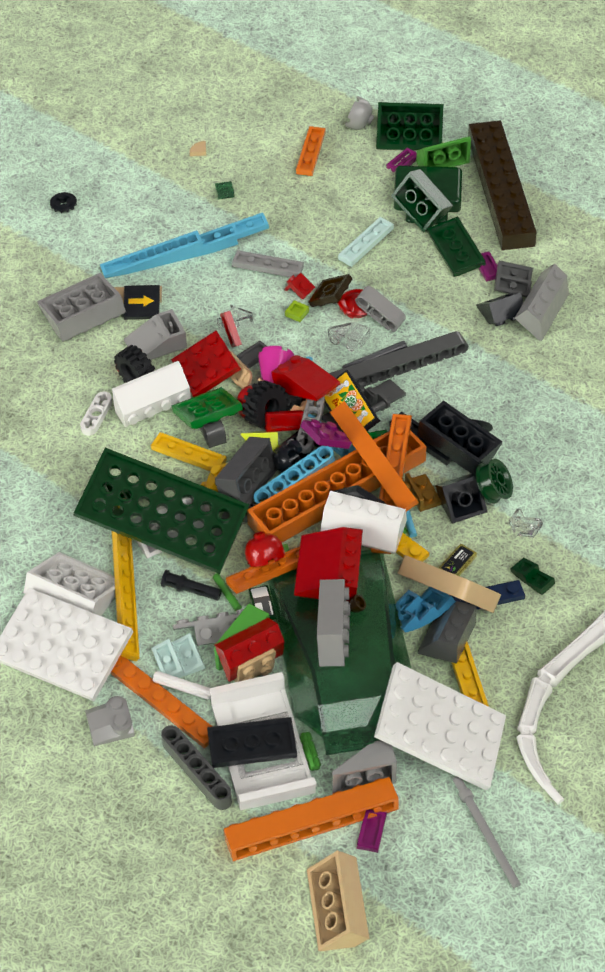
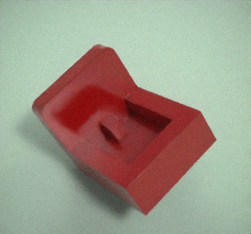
(300, 285)

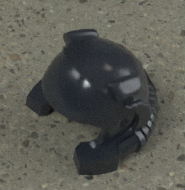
(287, 455)

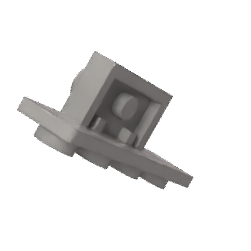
(209, 630)

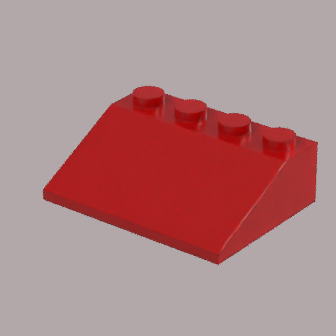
(328, 557)

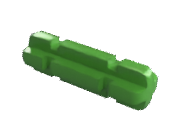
(310, 751)

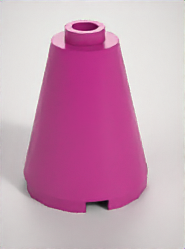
(270, 359)

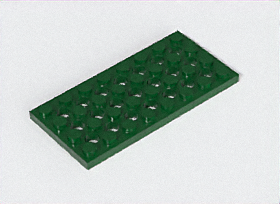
(164, 481)

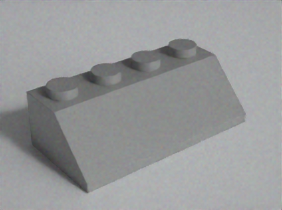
(544, 301)

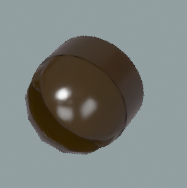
(357, 604)

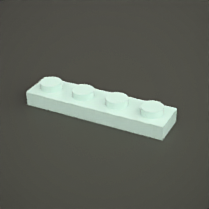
(365, 241)

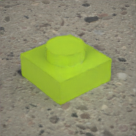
(297, 311)

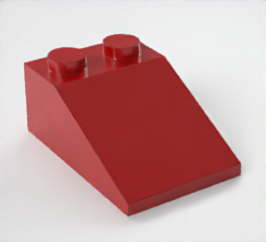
(304, 378)

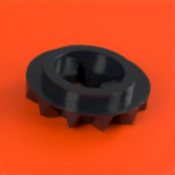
(57, 199)

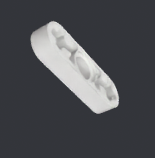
(96, 406)

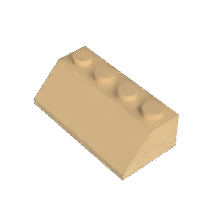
(337, 902)

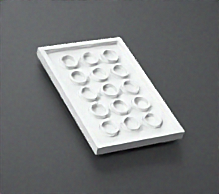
(62, 644)
(440, 726)

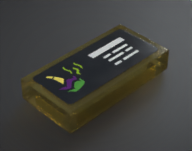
(459, 560)

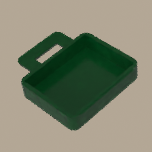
(446, 179)

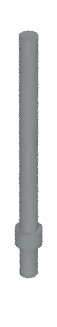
(467, 797)

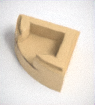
(198, 149)

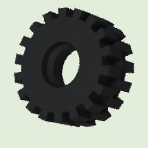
(132, 363)
(257, 400)

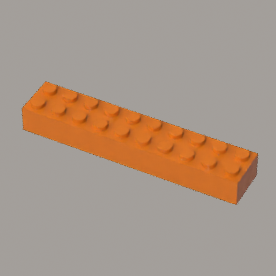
(304, 501)

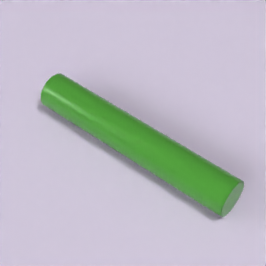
(227, 592)

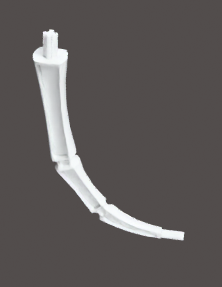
(541, 688)

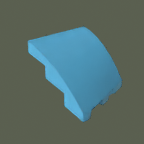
(419, 611)

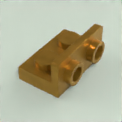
(422, 491)

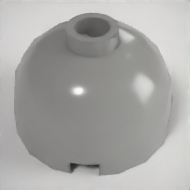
(360, 114)

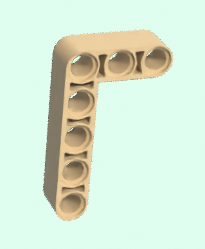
(449, 583)

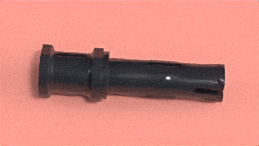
(182, 584)

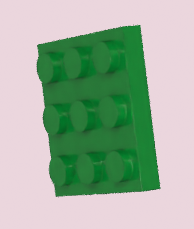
(207, 408)

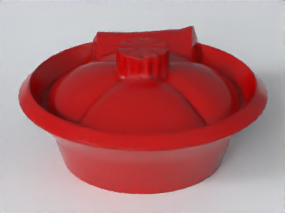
(348, 304)

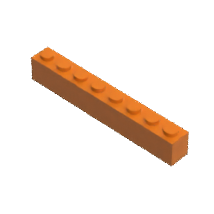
(310, 818)

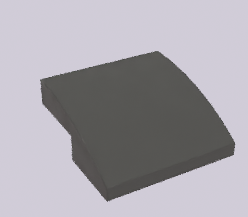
(513, 278)

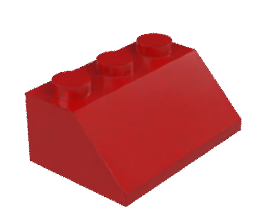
(248, 645)

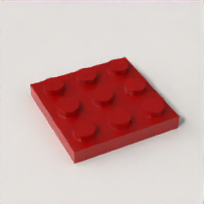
(207, 364)

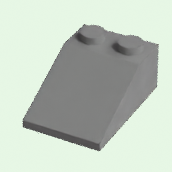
(367, 765)

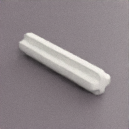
(181, 684)

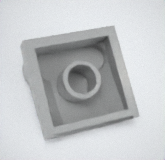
(110, 721)

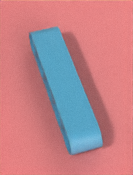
(297, 470)

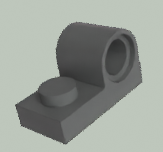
(214, 433)

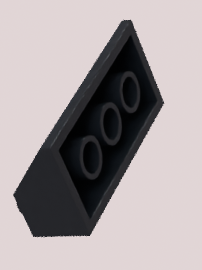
(458, 437)

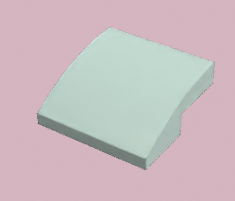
(178, 657)

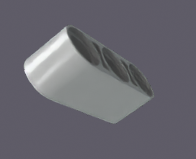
(380, 308)

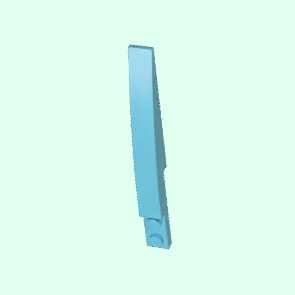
(185, 247)

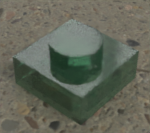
(224, 190)

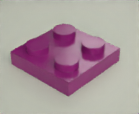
(326, 434)

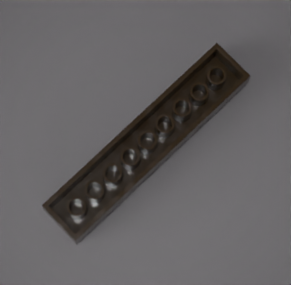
(502, 186)

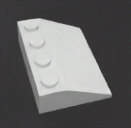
(73, 583)

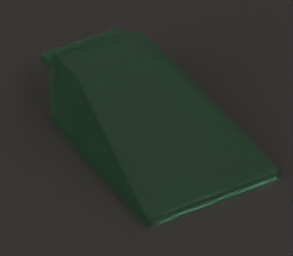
(347, 699)

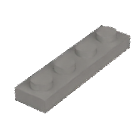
(267, 264)

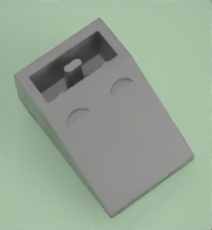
(159, 335)

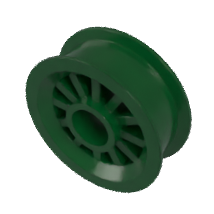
(494, 481)

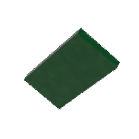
(456, 246)

